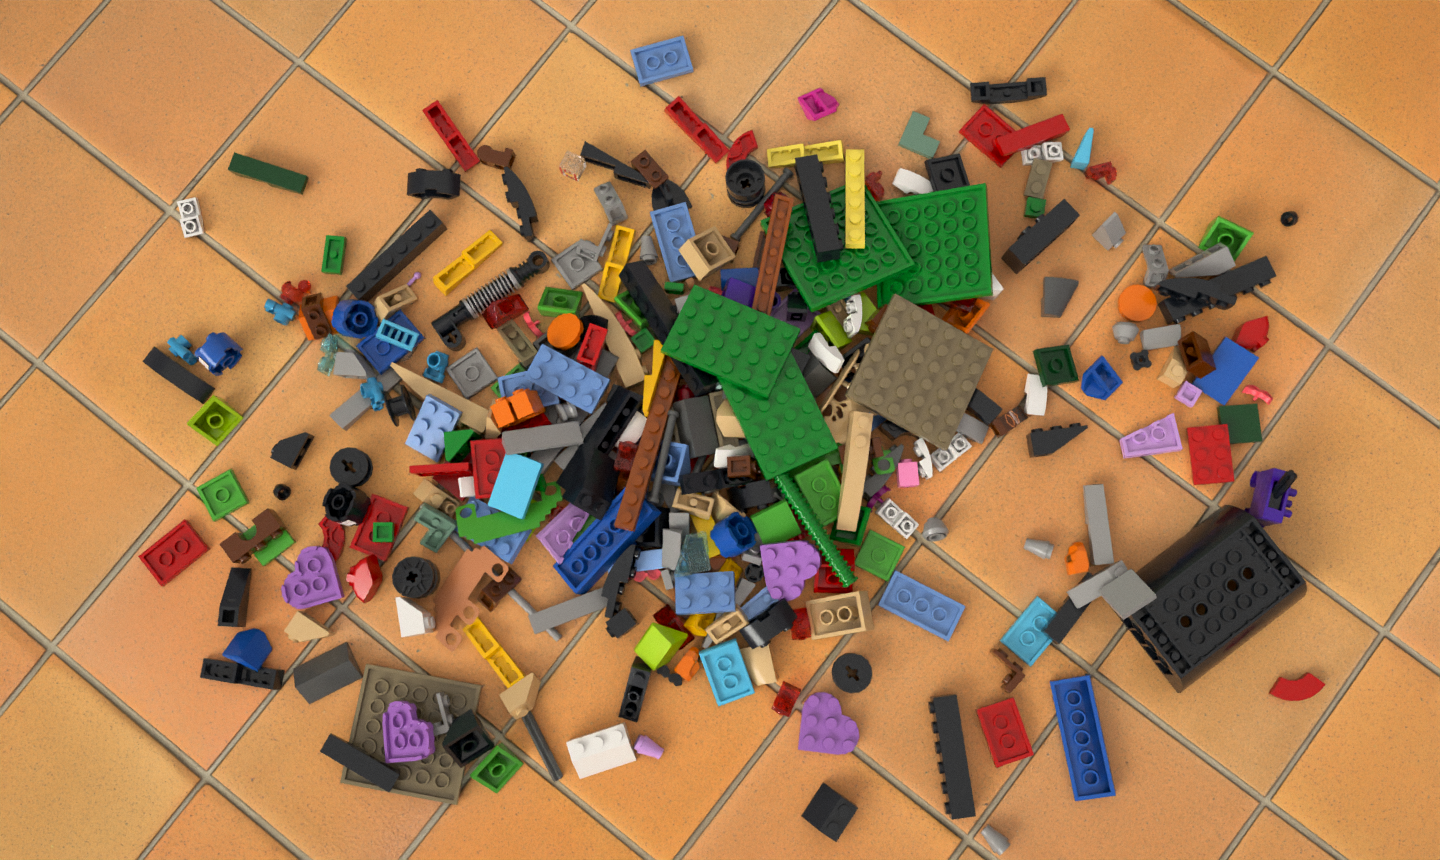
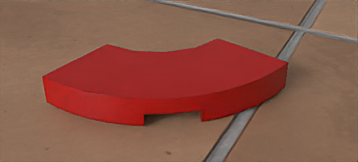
(741, 148)
(333, 537)
(1297, 689)

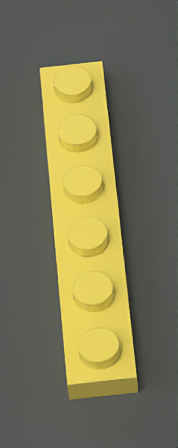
(854, 199)

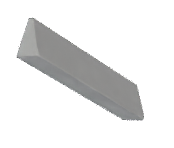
(541, 437)

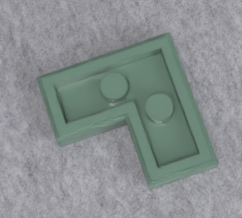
(914, 138)
(439, 526)

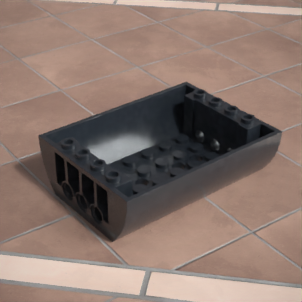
(1197, 573)

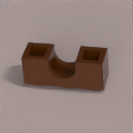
(268, 527)

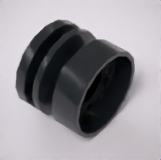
(743, 174)
(426, 582)

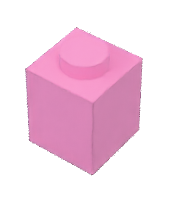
(907, 474)

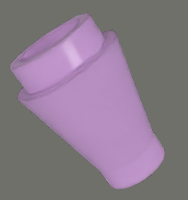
(647, 746)

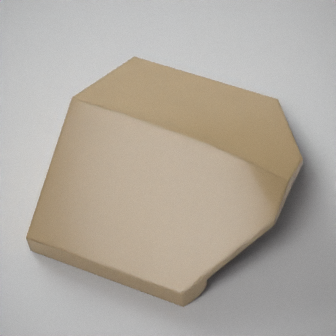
(727, 421)
(492, 427)
(722, 508)

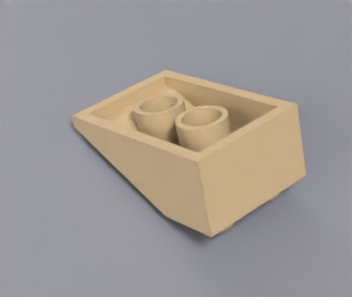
(840, 615)

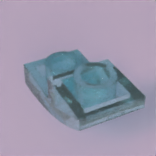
(330, 347)

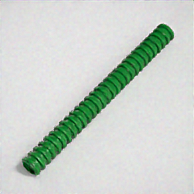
(815, 529)

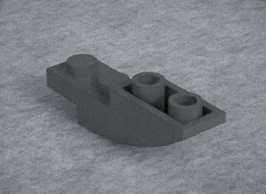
(875, 482)

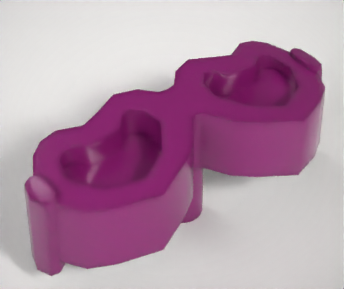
(876, 497)

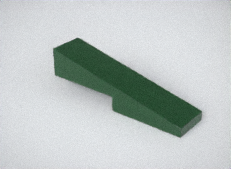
(267, 173)

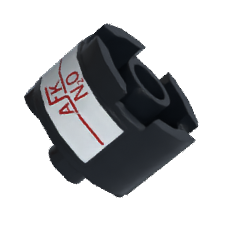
(346, 505)

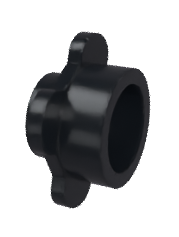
(1137, 365)

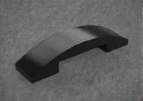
(1008, 92)
(178, 375)

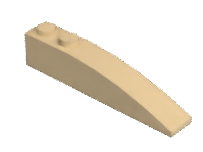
(619, 344)
(473, 414)
(854, 469)

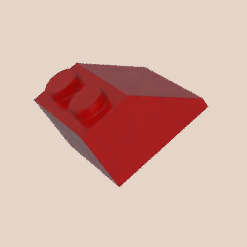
(825, 579)

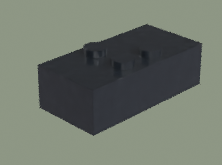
(1040, 236)

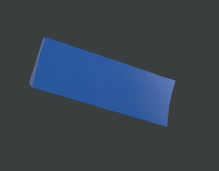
(601, 547)
(1082, 738)

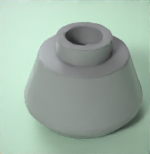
(1125, 332)
(934, 530)

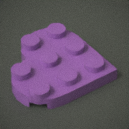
(788, 566)
(313, 580)
(824, 726)
(406, 735)

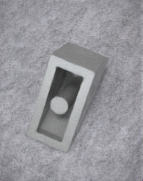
(1110, 232)
(352, 366)
(680, 521)

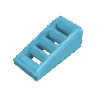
(1083, 152)
(385, 323)

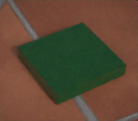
(1055, 365)
(1242, 422)

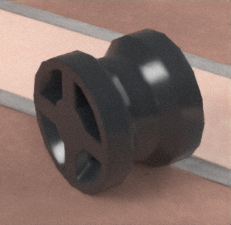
(756, 571)

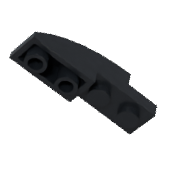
(519, 197)
(1188, 289)
(710, 481)
(621, 571)

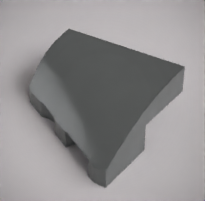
(1056, 295)

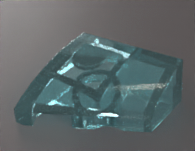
(694, 555)

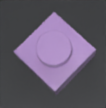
(1188, 394)

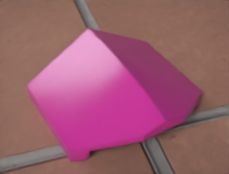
(818, 104)

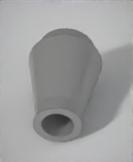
(648, 251)
(1039, 547)
(995, 840)

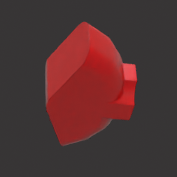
(1252, 334)
(365, 578)

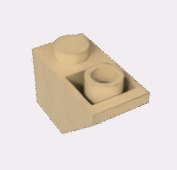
(437, 498)

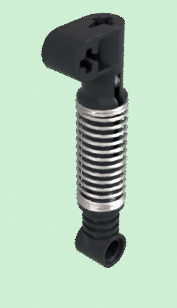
(475, 303)

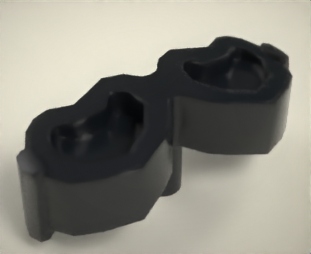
(673, 678)

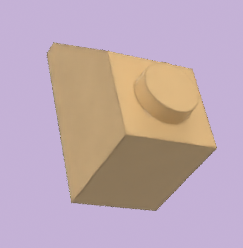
(392, 301)
(1173, 369)
(306, 628)
(521, 696)

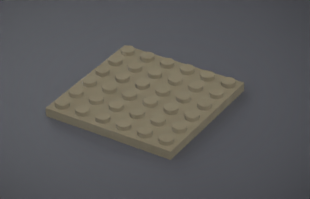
(919, 372)
(431, 778)

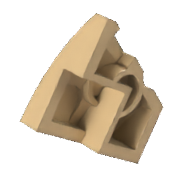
(759, 664)

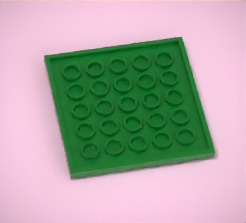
(948, 243)
(856, 269)

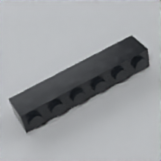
(817, 208)
(397, 257)
(1232, 283)
(604, 431)
(952, 755)

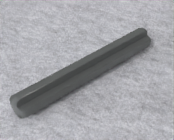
(542, 746)

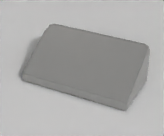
(1160, 337)
(671, 547)

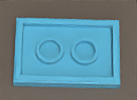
(515, 485)
(1025, 634)
(726, 672)

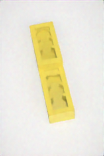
(785, 156)

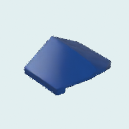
(1100, 380)
(249, 648)

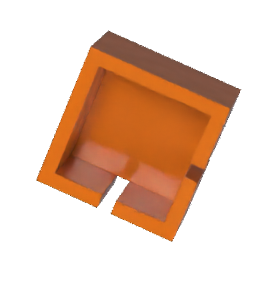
(517, 408)

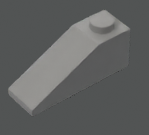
(1210, 262)
(1088, 589)

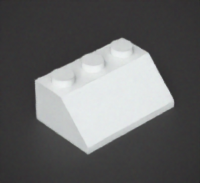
(601, 750)

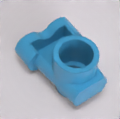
(283, 313)
(180, 348)
(437, 363)
(374, 391)

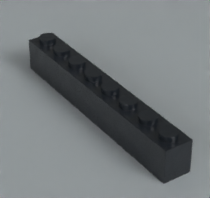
(661, 318)

